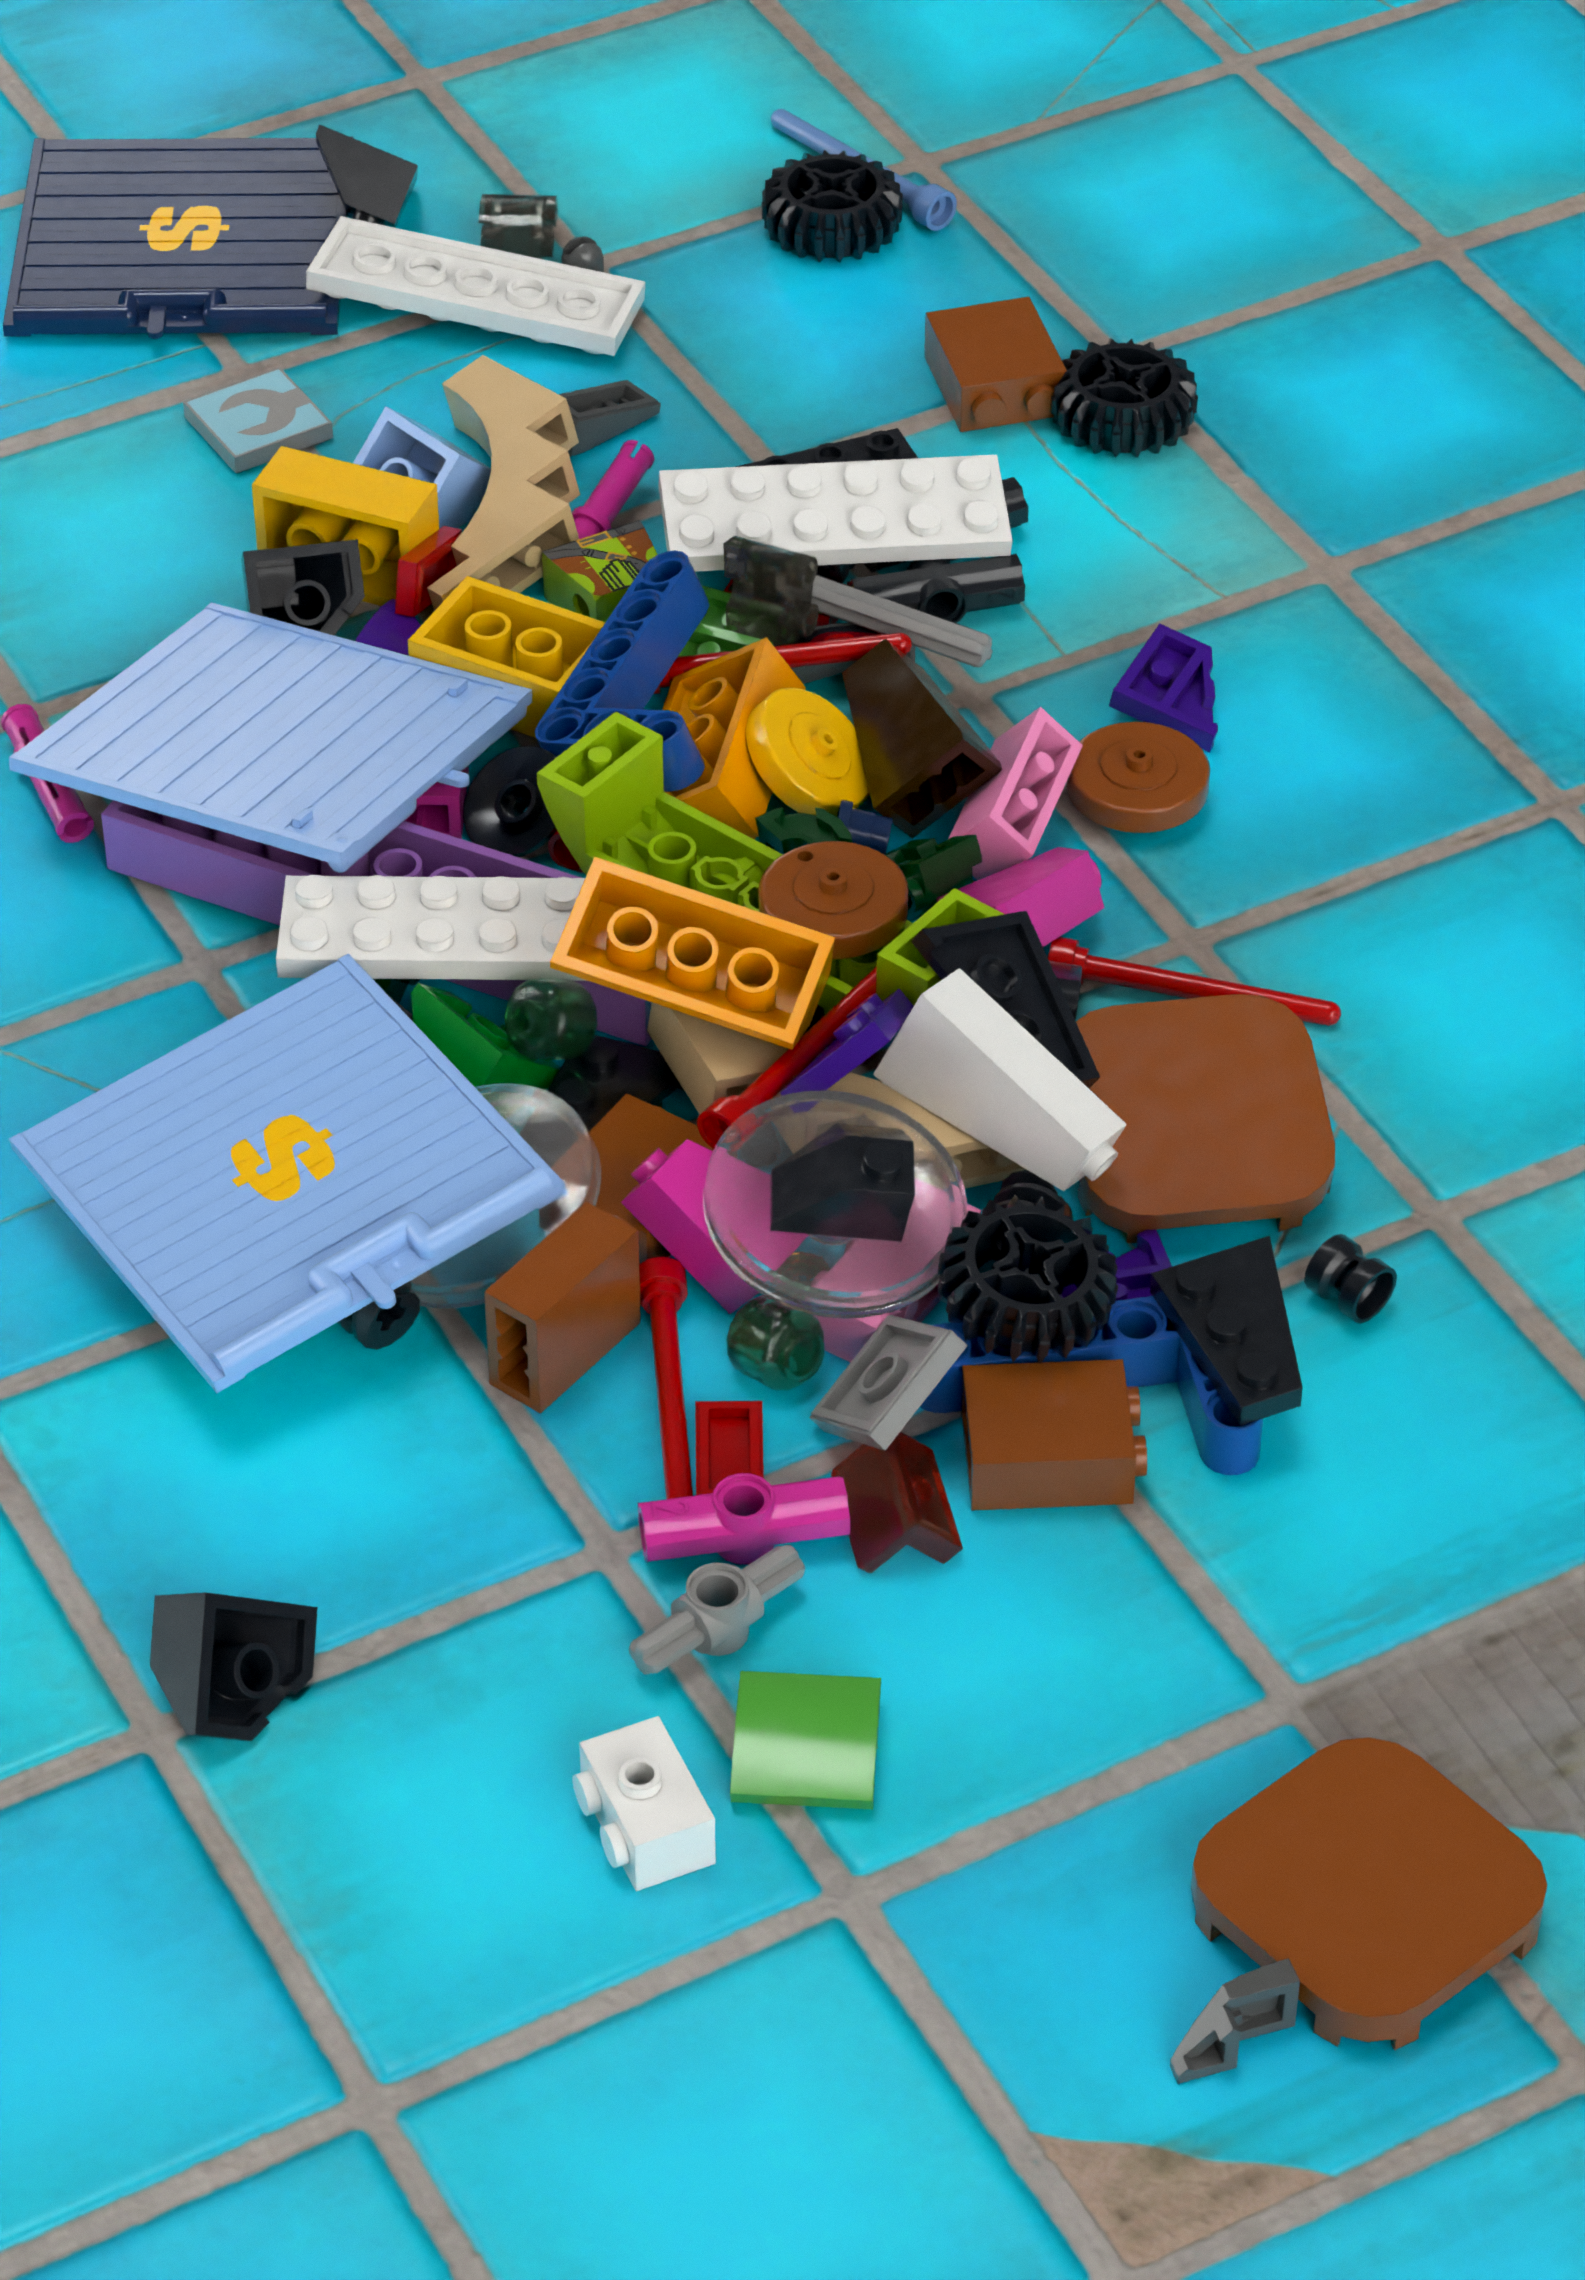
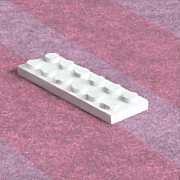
(476, 286)
(841, 510)
(425, 926)

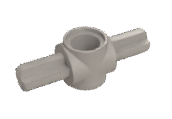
(717, 1609)

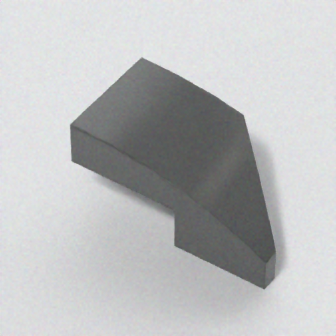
(1239, 2010)

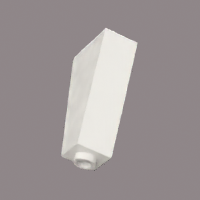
(999, 1084)

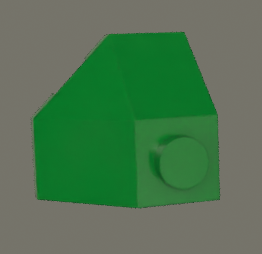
(474, 1042)

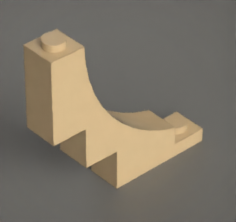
(529, 481)
(724, 1062)

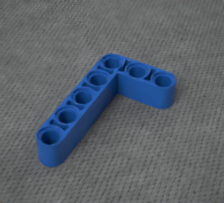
(629, 664)
(1151, 1356)

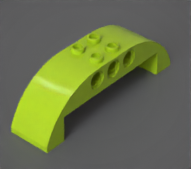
(614, 807)

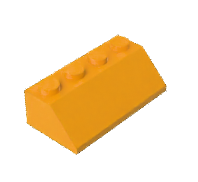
(716, 709)
(695, 953)

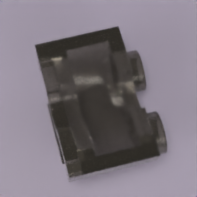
(519, 223)
(770, 591)

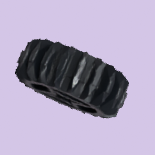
(832, 206)
(1124, 398)
(1020, 1298)

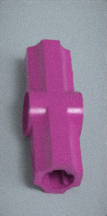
(743, 1518)

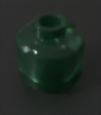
(550, 1019)
(775, 1344)

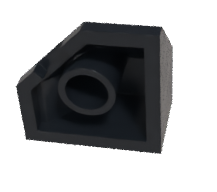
(366, 178)
(305, 584)
(846, 1184)
(230, 1659)

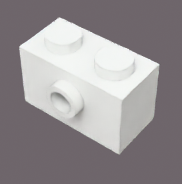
(645, 1803)

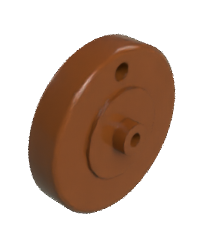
(1139, 777)
(838, 892)

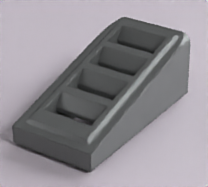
(607, 412)

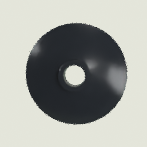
(498, 801)

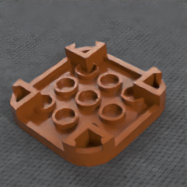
(1215, 1112)
(1371, 1885)

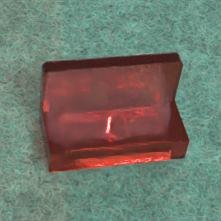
(897, 1502)

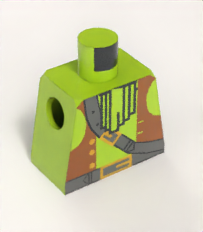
(596, 570)

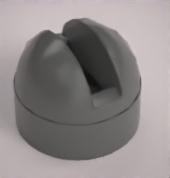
(583, 253)

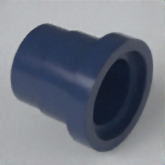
(866, 826)

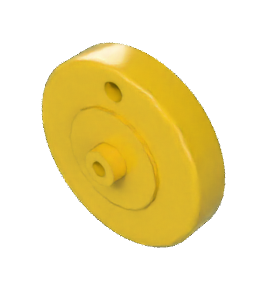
(806, 751)

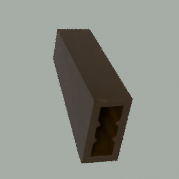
(912, 740)

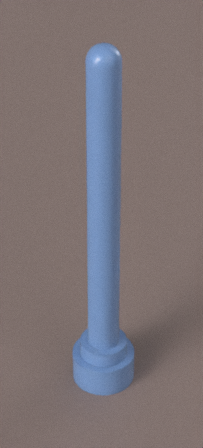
(929, 203)

